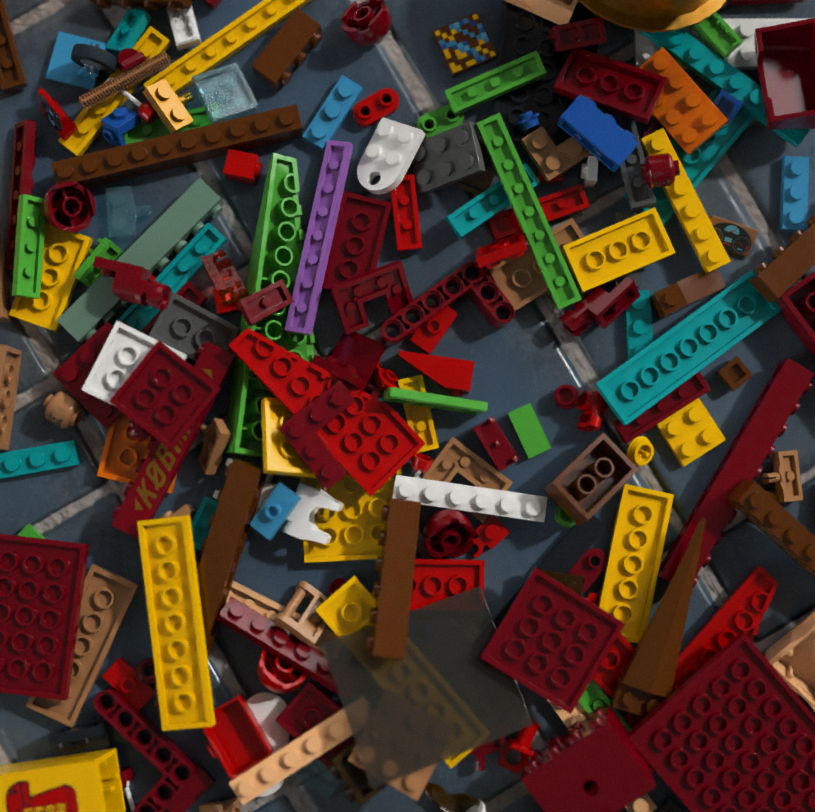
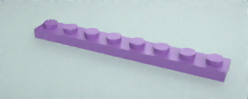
(319, 238)

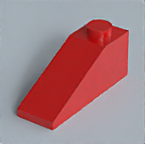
(446, 372)

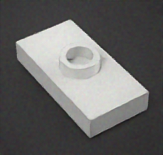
(184, 28)

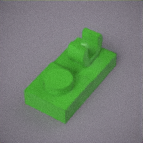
(87, 272)

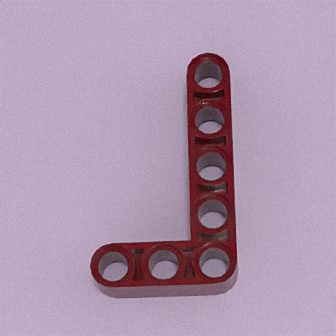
(444, 299)
(149, 749)

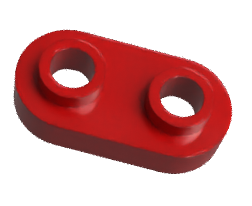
(376, 107)

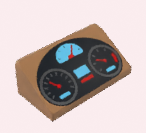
(734, 236)

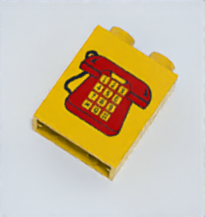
(63, 784)

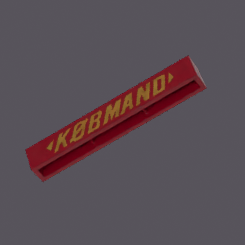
(162, 464)

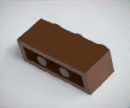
(288, 49)

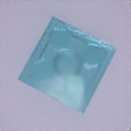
(224, 93)

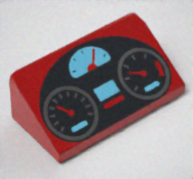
(56, 115)

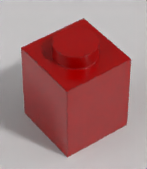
(242, 167)

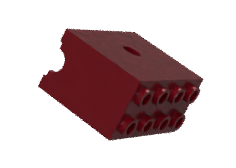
(588, 768)

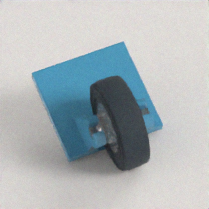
(79, 61)

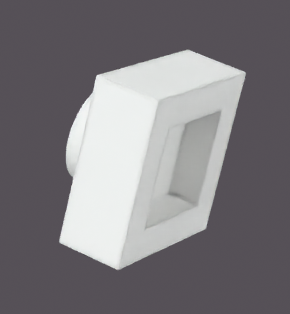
(589, 171)

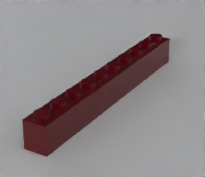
(741, 462)

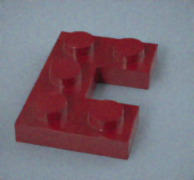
(353, 292)

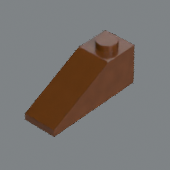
(686, 292)

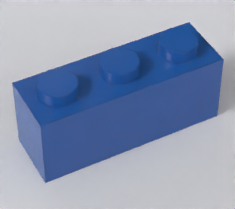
(597, 132)

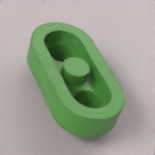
(440, 121)

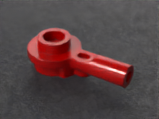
(384, 378)

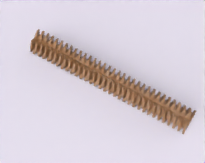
(124, 79)

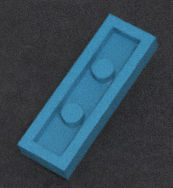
(333, 112)
(794, 193)

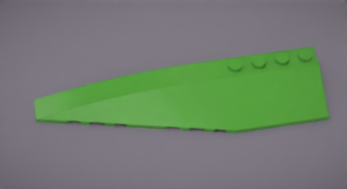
(273, 257)

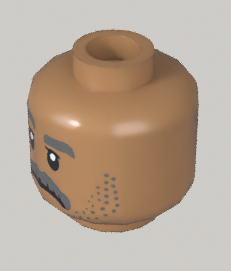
(63, 409)

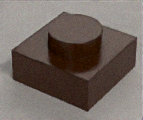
(734, 373)

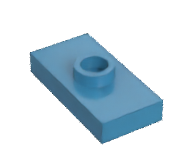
(275, 511)

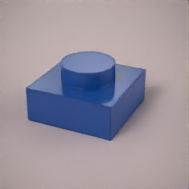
(728, 105)

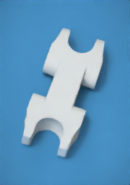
(302, 518)

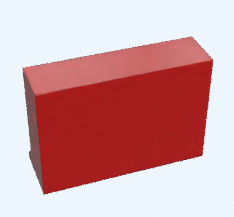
(237, 737)

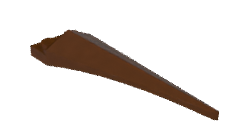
(653, 665)

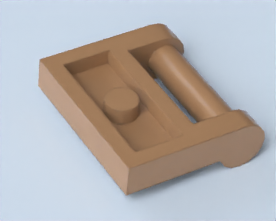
(310, 623)

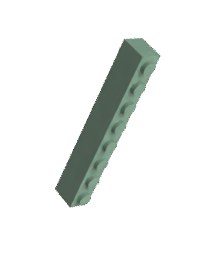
(151, 251)

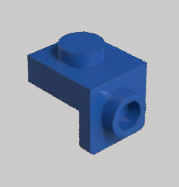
(118, 123)

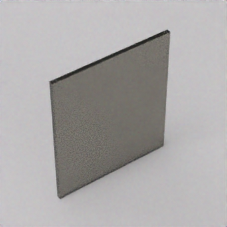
(435, 698)

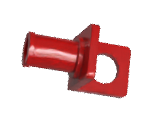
(522, 745)

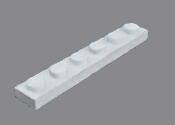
(470, 498)

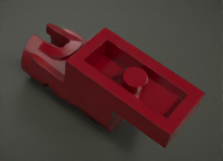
(134, 283)
(599, 307)

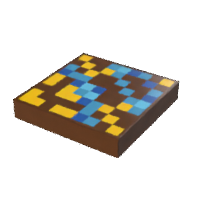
(464, 44)

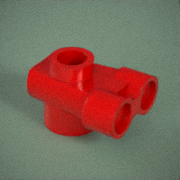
(593, 408)

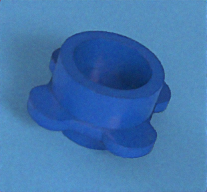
(527, 120)

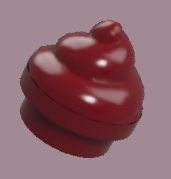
(137, 432)

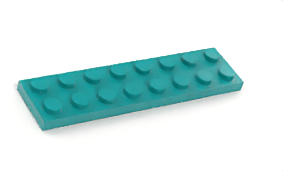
(685, 349)

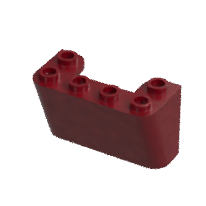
(787, 73)

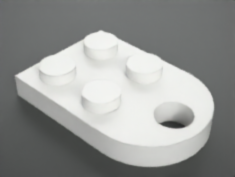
(388, 155)

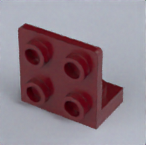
(352, 359)

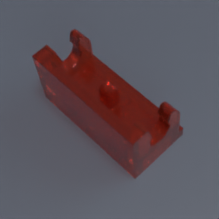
(224, 278)

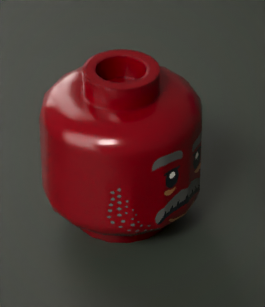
(659, 170)

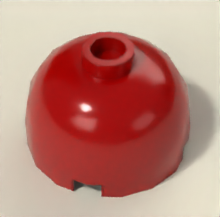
(277, 674)

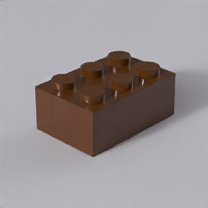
(591, 479)

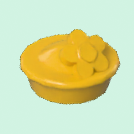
(640, 451)

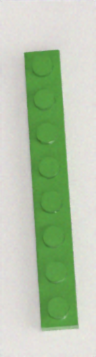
(528, 211)

